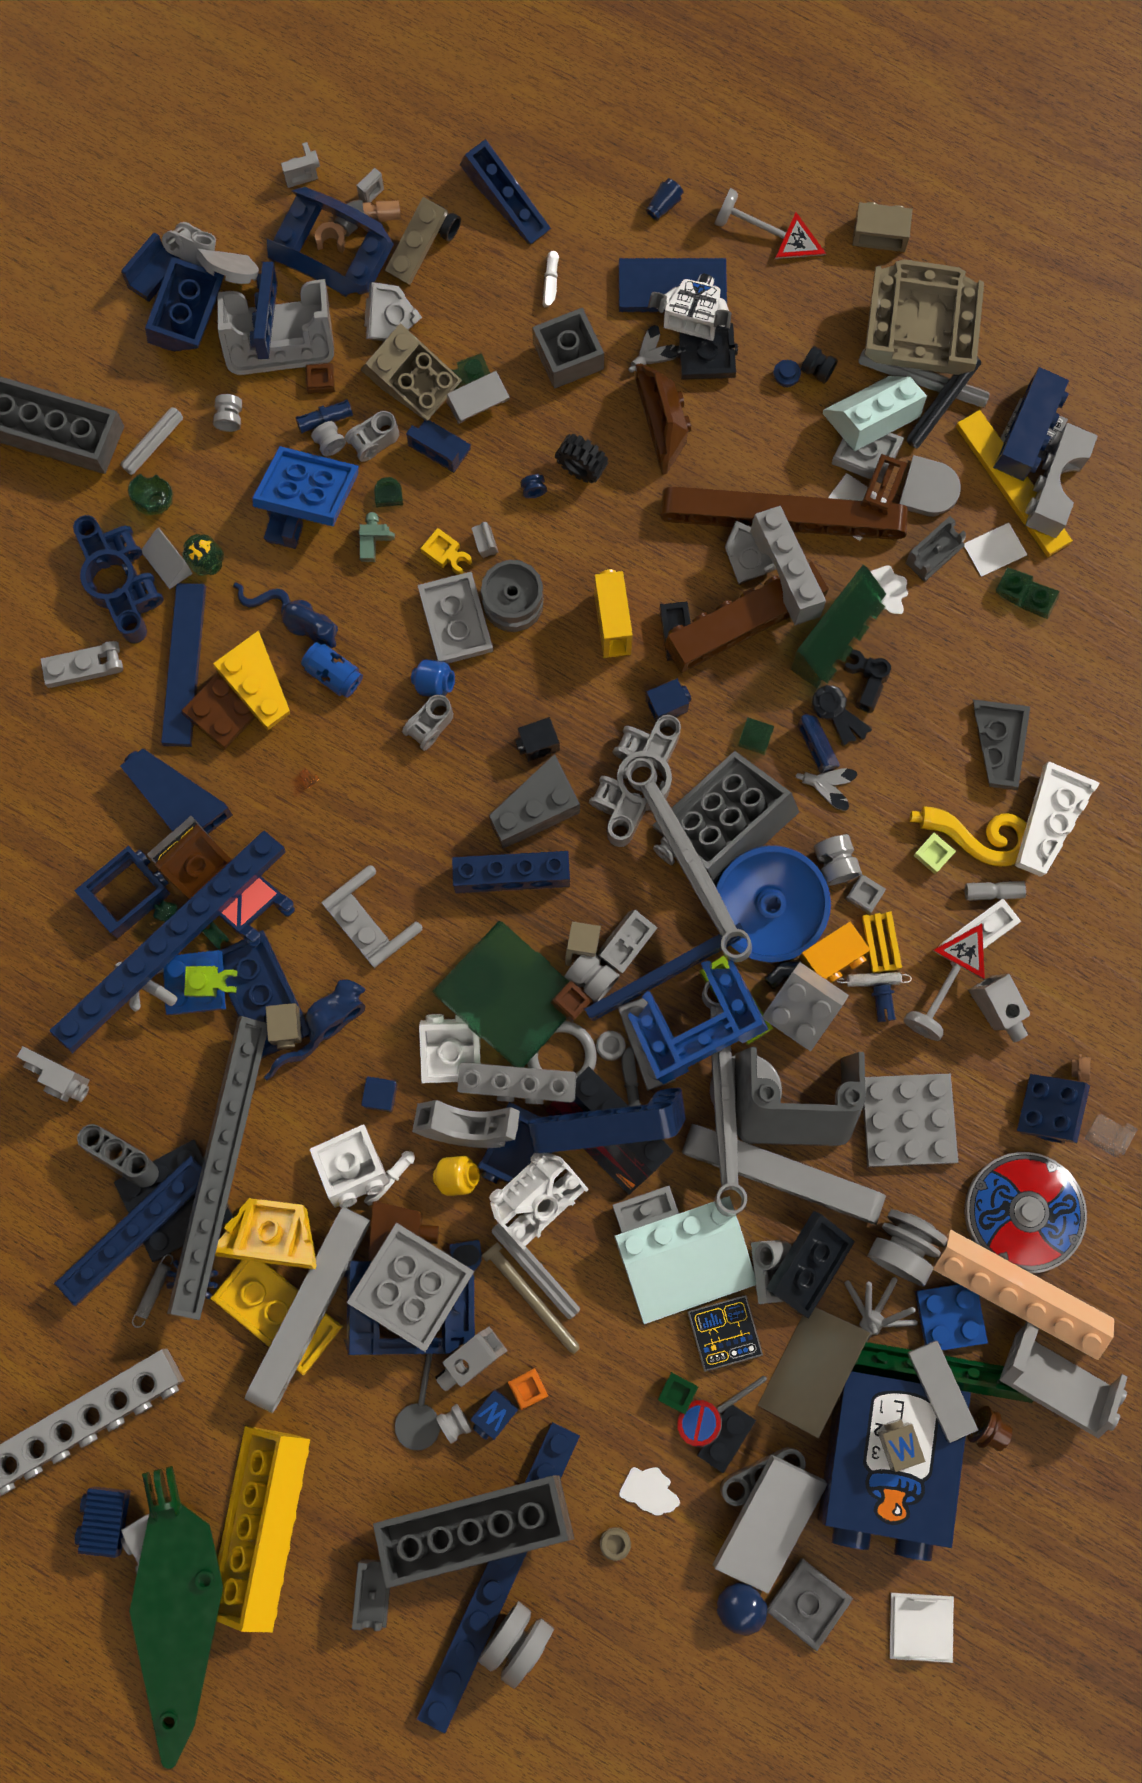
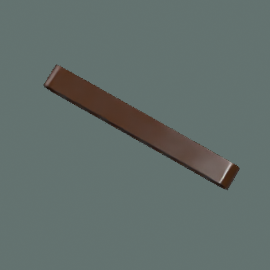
(803, 513)

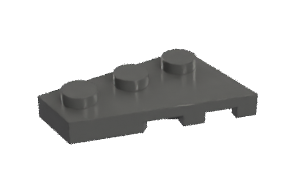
(1002, 740)

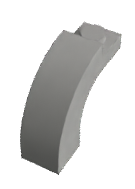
(465, 1127)

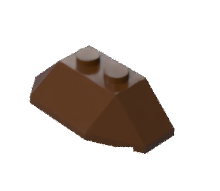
(663, 414)

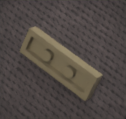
(416, 240)

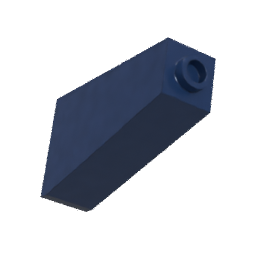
(174, 794)

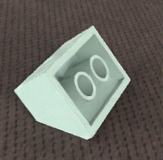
(876, 410)

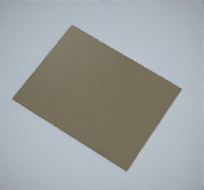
(814, 1370)

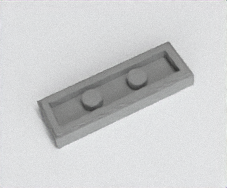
(942, 1391)

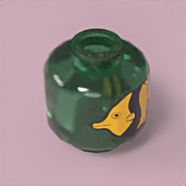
(203, 554)

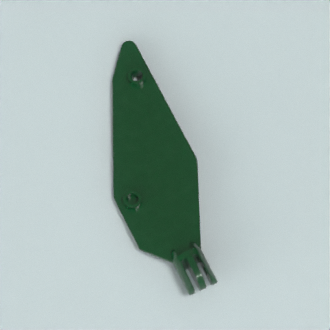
(174, 1612)

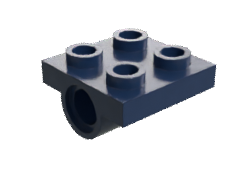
(1053, 1108)

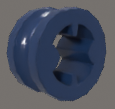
(533, 486)

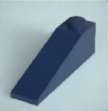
(503, 191)

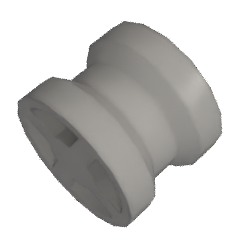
(328, 438)
(454, 1423)

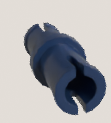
(324, 414)

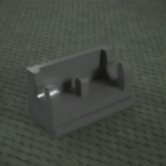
(936, 549)
(370, 1597)

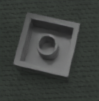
(568, 348)

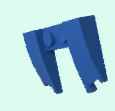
(738, 1022)

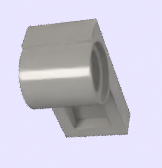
(766, 1259)

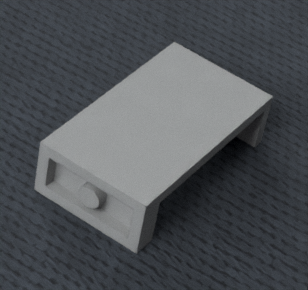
(1062, 1385)

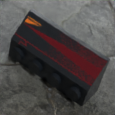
(625, 1163)

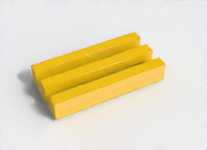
(878, 918)

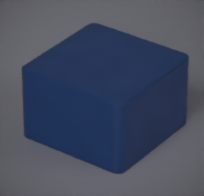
(379, 1094)

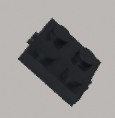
(708, 358)

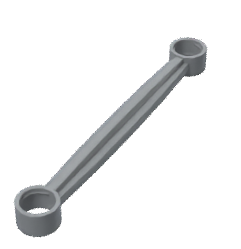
(688, 859)
(725, 1117)

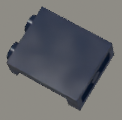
(509, 1161)

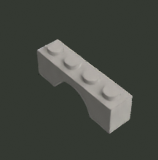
(1051, 506)
(800, 588)

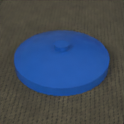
(776, 900)

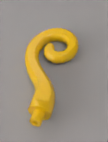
(940, 820)

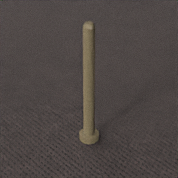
(531, 1298)

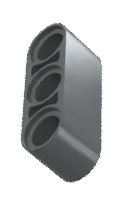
(109, 1147)
(747, 1474)

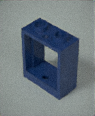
(110, 871)

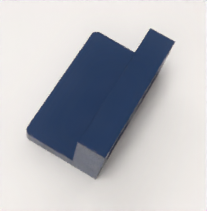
(147, 268)
(438, 444)

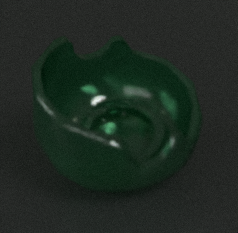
(150, 495)

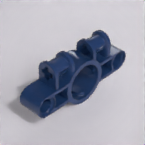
(109, 549)

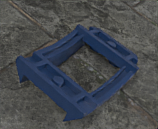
(297, 226)
(364, 1331)

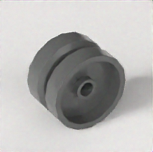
(512, 595)

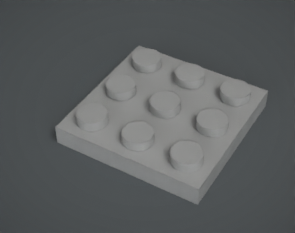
(909, 1120)
(410, 1287)

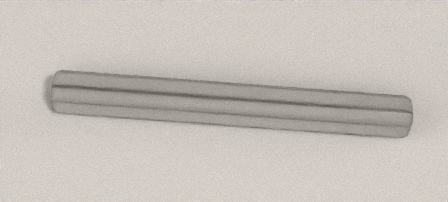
(929, 380)

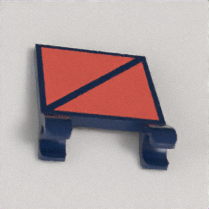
(251, 905)

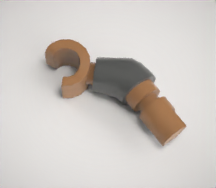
(340, 227)

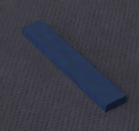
(183, 663)
(659, 976)
(130, 1232)

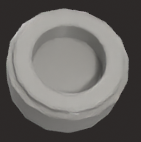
(610, 1045)

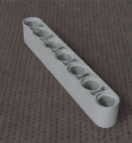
(790, 1176)
(307, 1310)

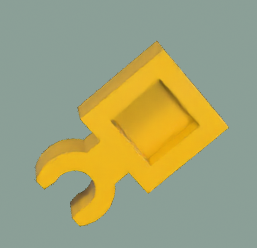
(443, 550)

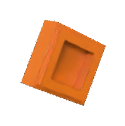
(528, 1389)

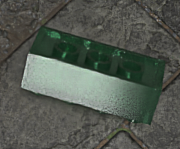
(839, 628)

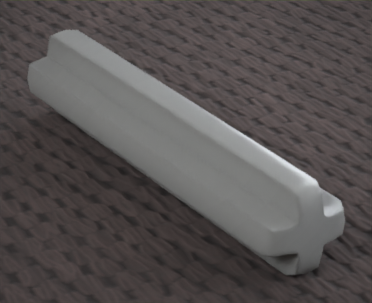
(151, 440)

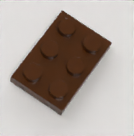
(219, 712)

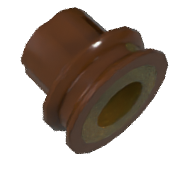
(990, 1430)

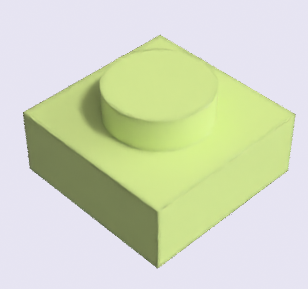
(934, 853)

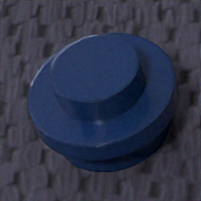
(787, 373)

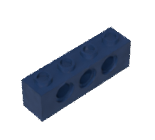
(511, 872)

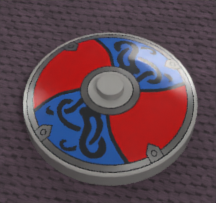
(1026, 1211)

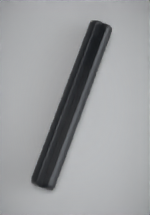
(939, 407)

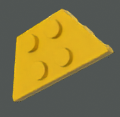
(269, 1234)

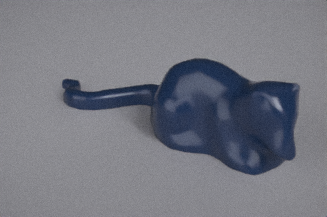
(296, 616)
(326, 1019)

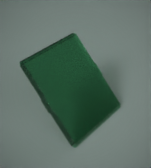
(505, 994)

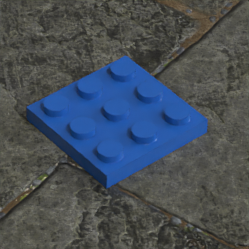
(305, 486)

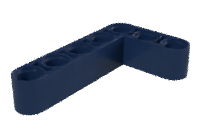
(654, 1121)

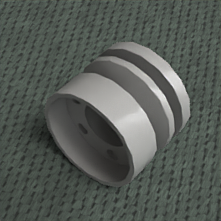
(907, 1247)

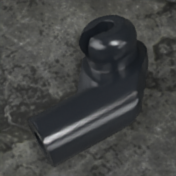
(781, 972)

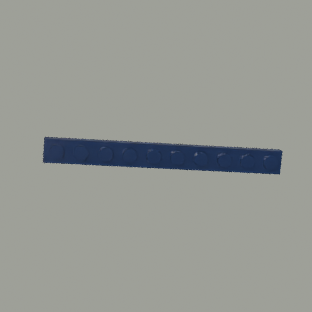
(167, 942)
(488, 1599)

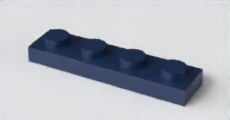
(265, 305)

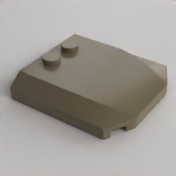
(924, 317)

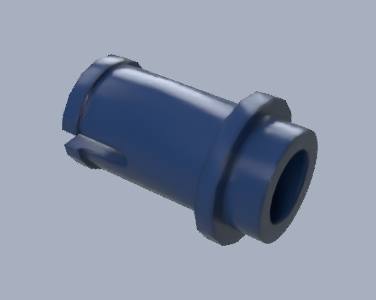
(883, 1001)

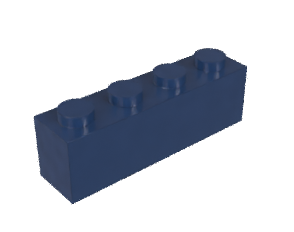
(1031, 423)

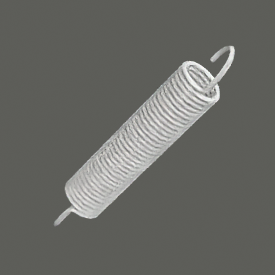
(874, 979)

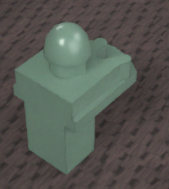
(370, 534)

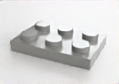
(455, 618)

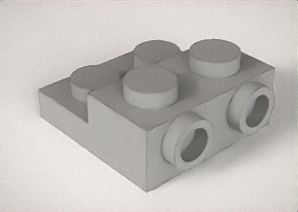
(58, 1079)

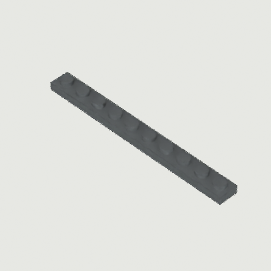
(218, 1169)

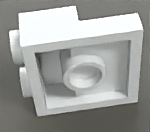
(445, 1046)
(349, 1167)

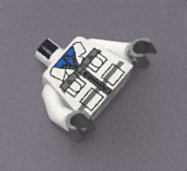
(693, 307)

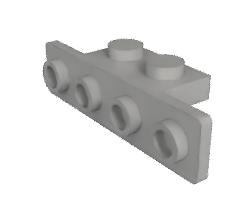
(518, 1082)

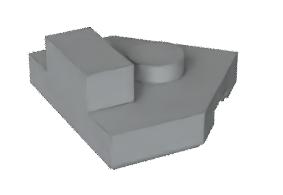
(386, 310)
(745, 555)

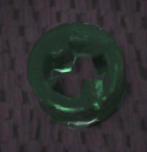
(215, 935)

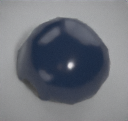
(742, 1609)

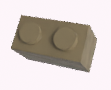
(882, 226)

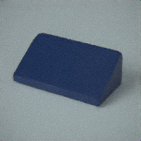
(818, 743)

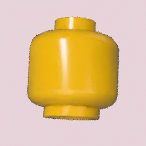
(456, 1175)

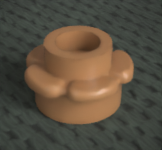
(1081, 1068)

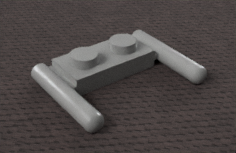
(360, 925)

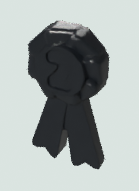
(830, 704)

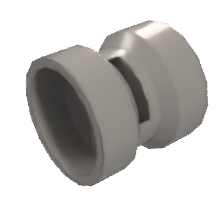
(228, 411)

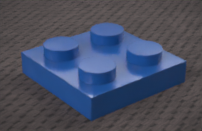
(175, 983)
(951, 1317)

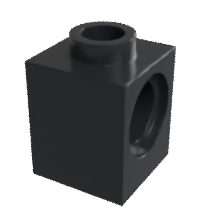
(537, 739)

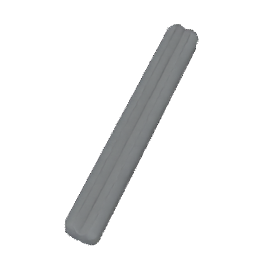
(537, 1273)

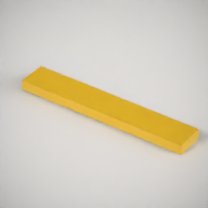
(987, 446)

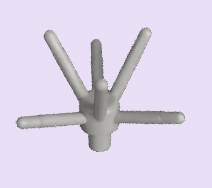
(872, 1319)

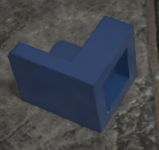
(283, 529)

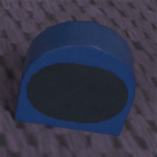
(467, 1253)

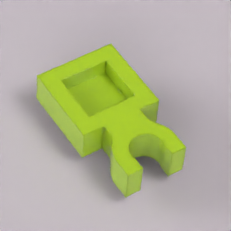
(205, 980)

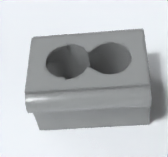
(484, 540)

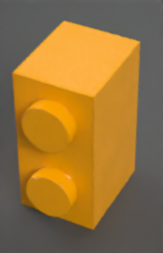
(836, 953)

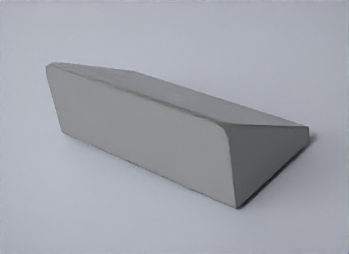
(165, 559)

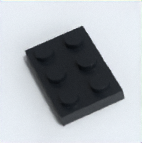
(810, 1264)

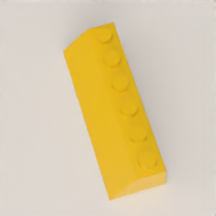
(260, 1527)

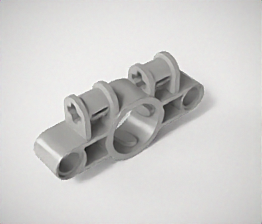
(629, 807)

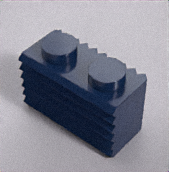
(103, 1520)

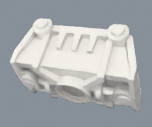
(536, 1197)

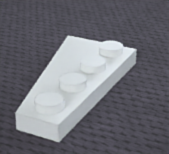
(1053, 814)

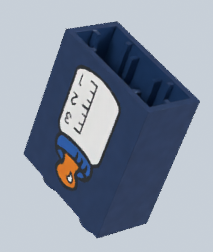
(870, 1498)

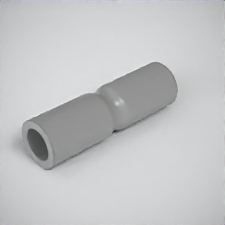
(998, 890)

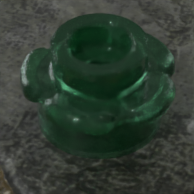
(164, 910)

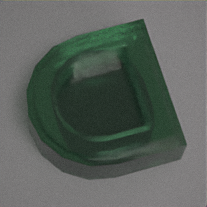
(388, 492)

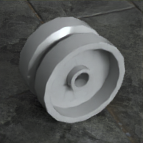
(520, 1647)

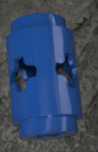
(343, 676)

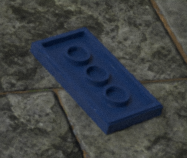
(646, 275)
(258, 983)

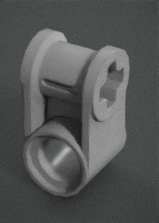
(186, 240)
(370, 437)
(428, 723)

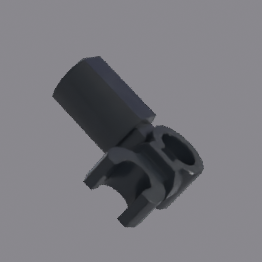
(877, 672)

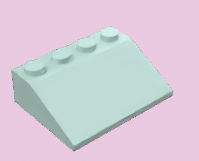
(685, 1260)

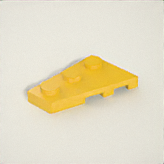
(254, 680)

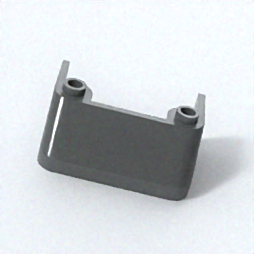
(766, 1120)

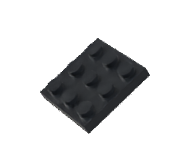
(172, 1234)

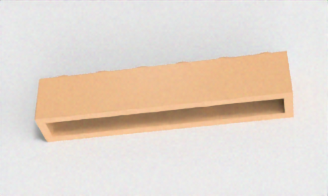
(1025, 1295)

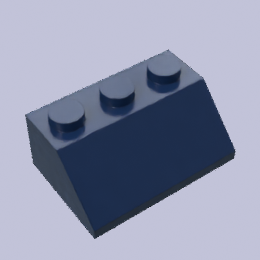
(182, 306)

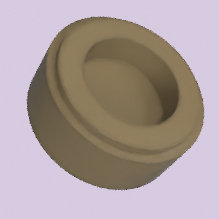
(615, 1543)

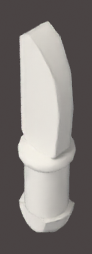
(550, 283)
(393, 1174)

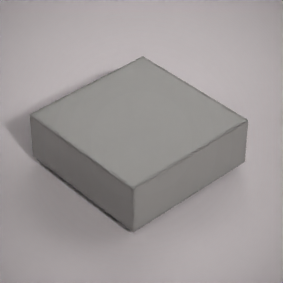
(370, 186)
(865, 894)

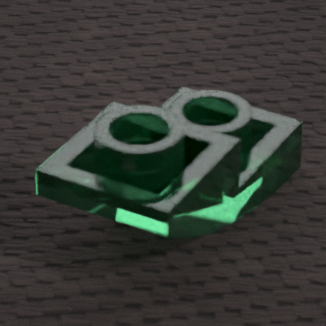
(1026, 594)

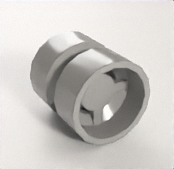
(837, 859)
(592, 976)

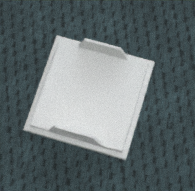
(921, 1627)

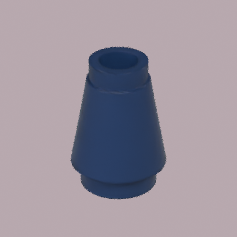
(665, 198)

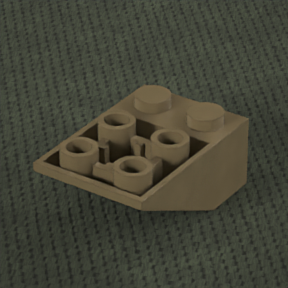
(411, 373)

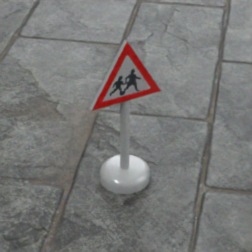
(796, 242)
(965, 952)

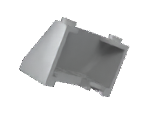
(298, 337)

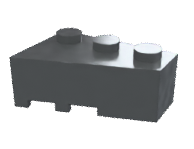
(535, 805)

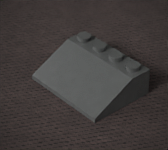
(733, 812)

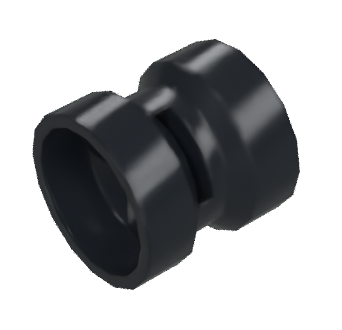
(450, 226)
(819, 364)

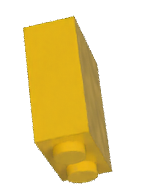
(613, 613)

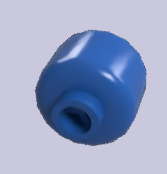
(433, 678)

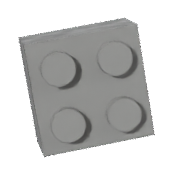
(805, 1006)

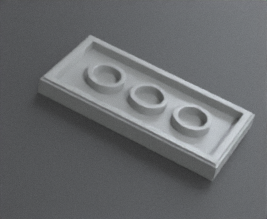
(769, 1524)

